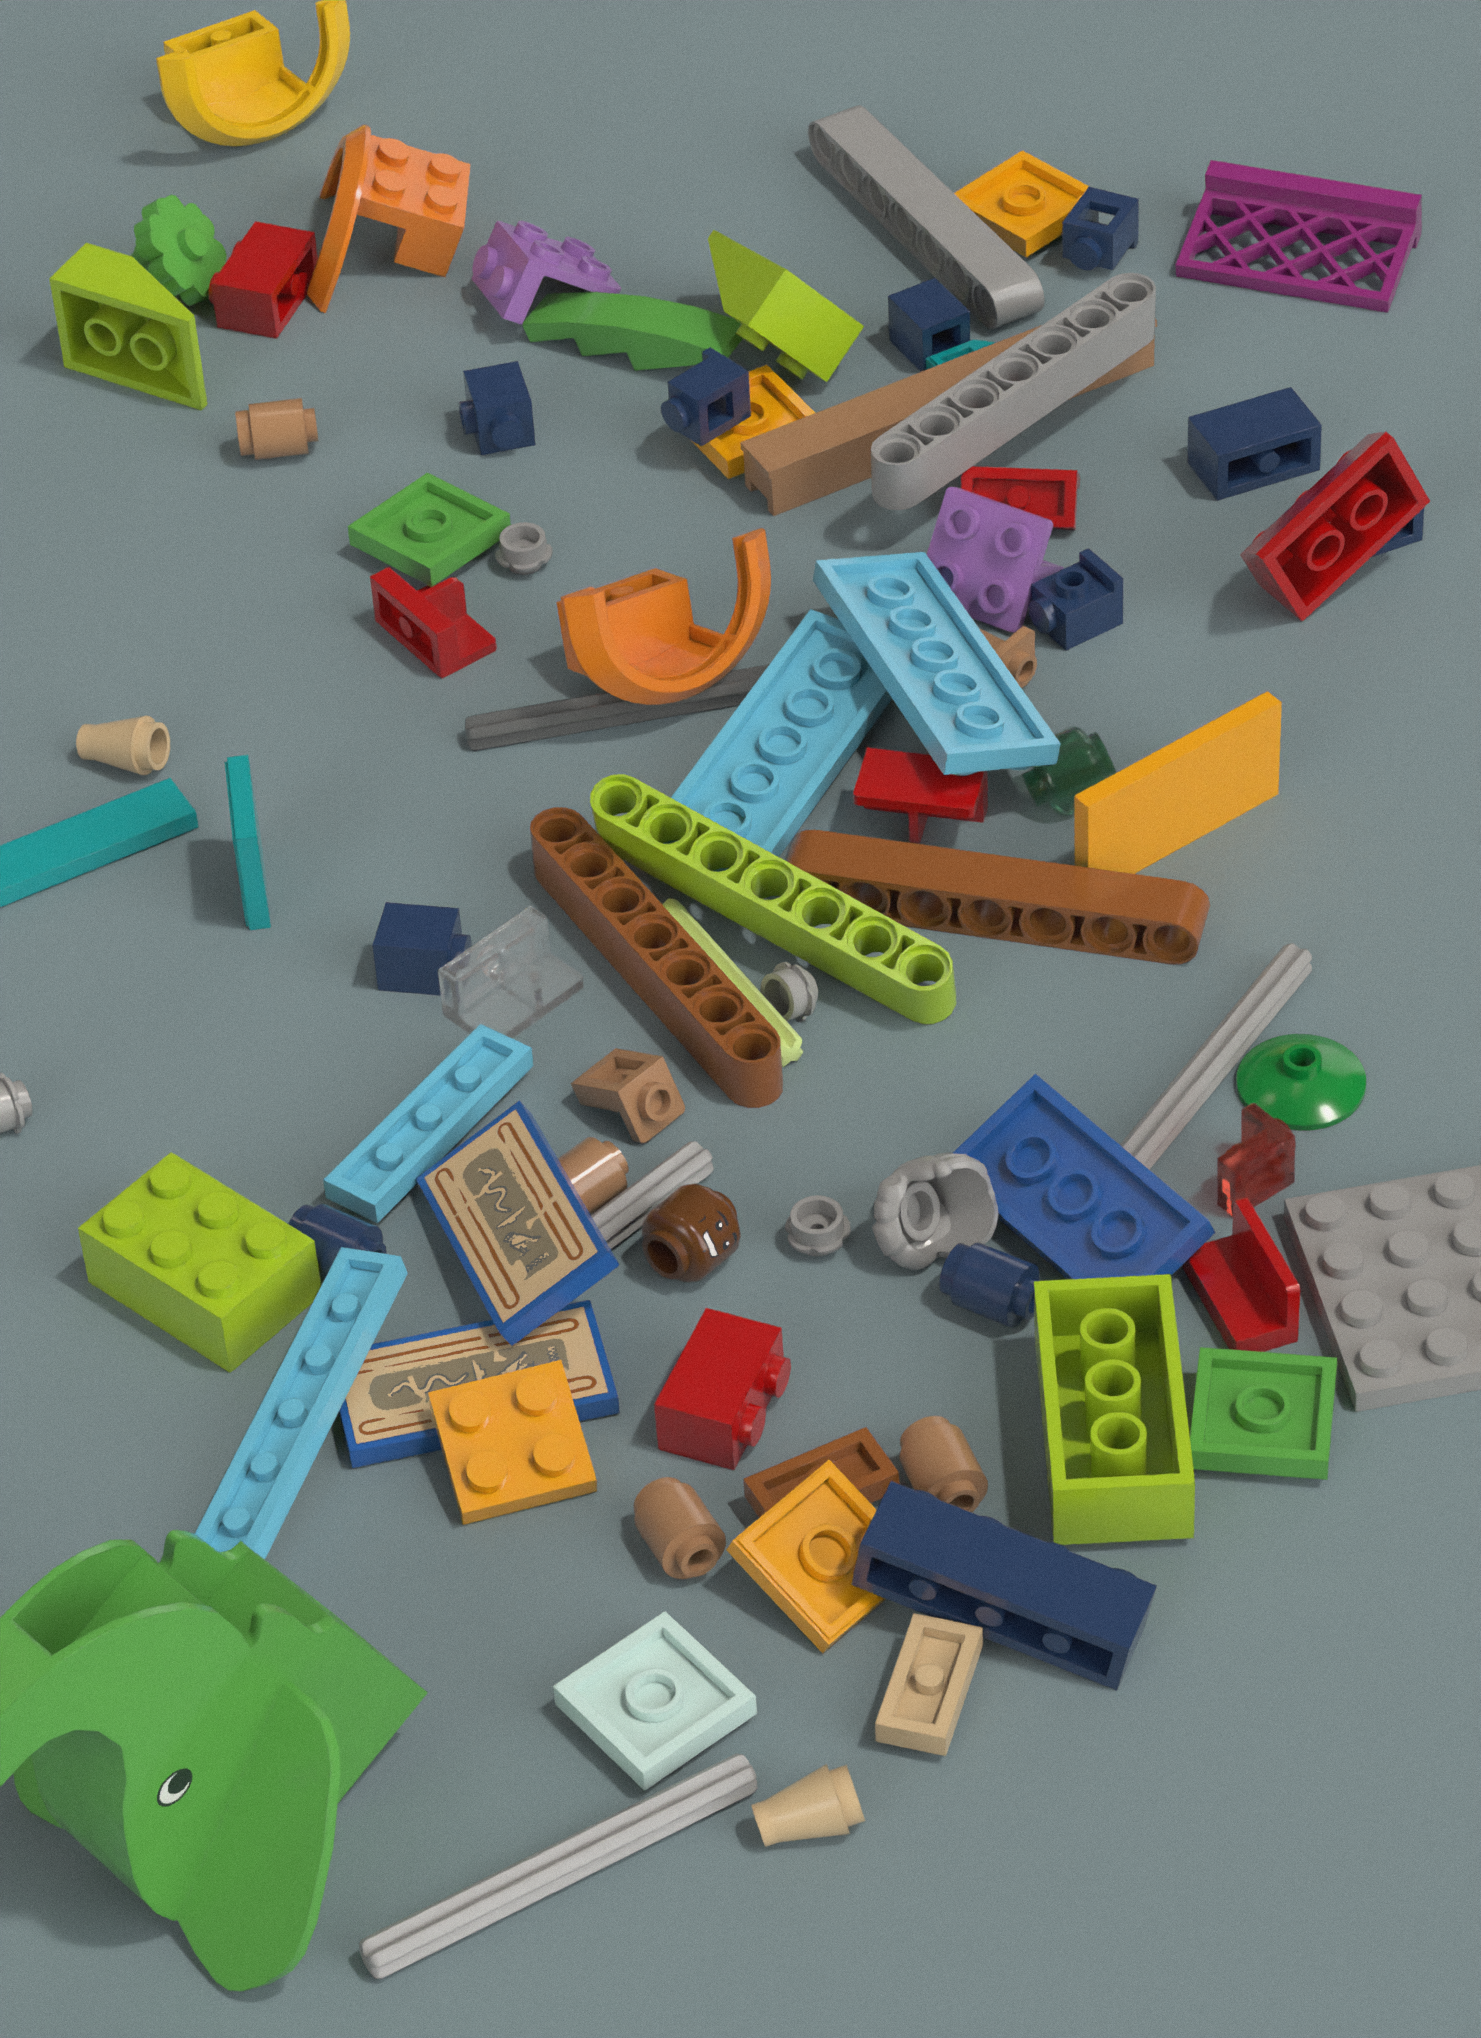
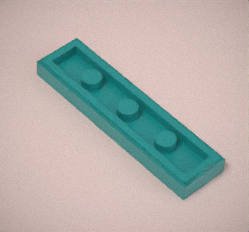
(93, 839)

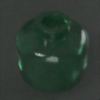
(1079, 765)

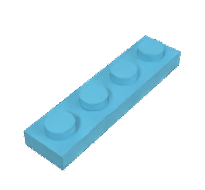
(428, 1123)

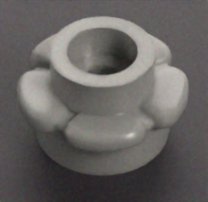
(523, 548)
(790, 991)
(14, 1104)
(817, 1226)

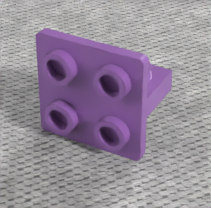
(990, 556)

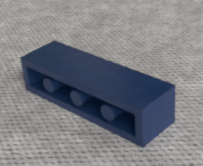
(1009, 1583)

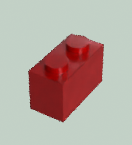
(264, 279)
(721, 1389)

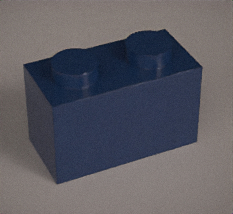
(1254, 443)

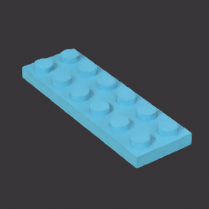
(936, 663)
(788, 737)

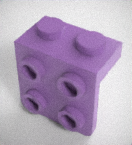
(521, 255)

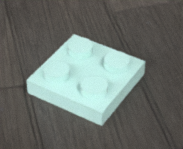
(655, 1700)

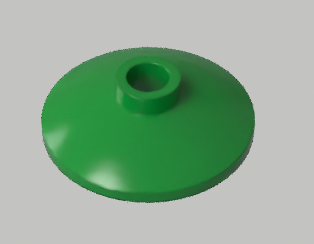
(1302, 1080)

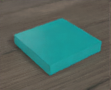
(247, 842)

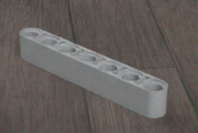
(926, 217)
(1012, 391)

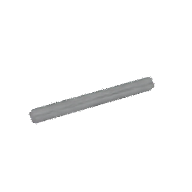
(1218, 1055)
(557, 1866)

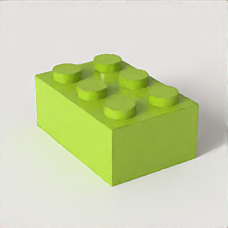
(200, 1261)

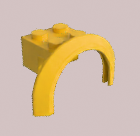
(233, 82)

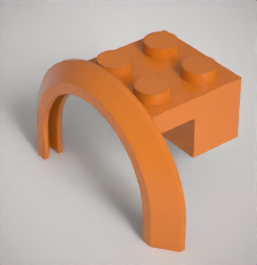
(396, 186)
(641, 632)

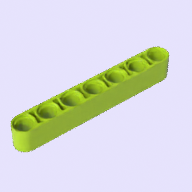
(785, 921)

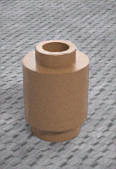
(276, 429)
(596, 1171)
(942, 1463)
(678, 1528)

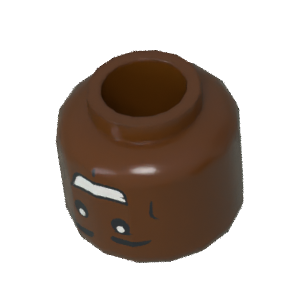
(690, 1233)

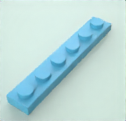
(302, 1401)

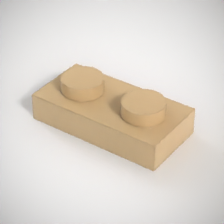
(929, 1684)

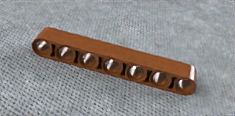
(1010, 896)
(657, 958)

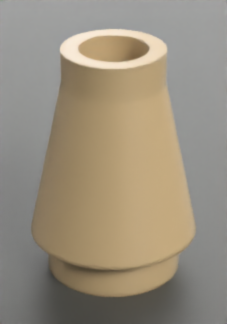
(129, 744)
(810, 1808)

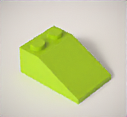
(781, 310)
(126, 327)

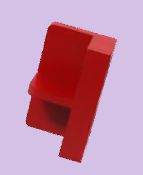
(430, 621)
(917, 787)

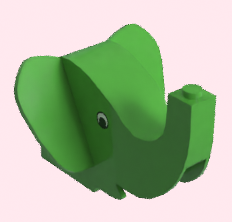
(196, 1736)

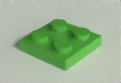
(429, 529)
(1263, 1413)

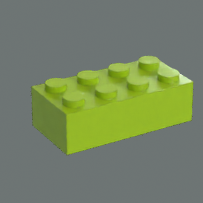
(1113, 1410)

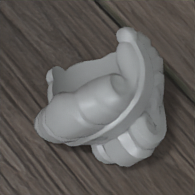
(933, 1207)

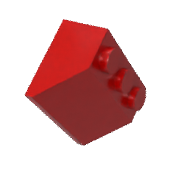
(1336, 525)

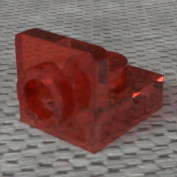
(1258, 1164)

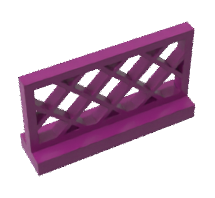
(1307, 207)

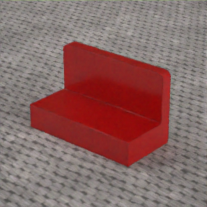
(1036, 491)
(1247, 1285)

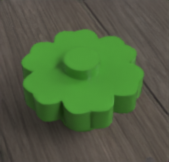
(178, 248)

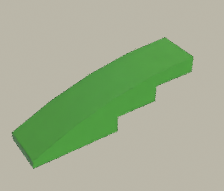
(646, 328)

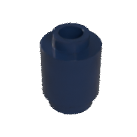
(334, 1230)
(990, 1283)

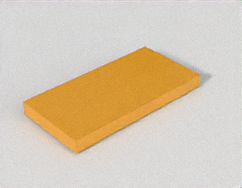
(1181, 790)

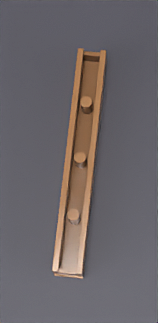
(835, 444)

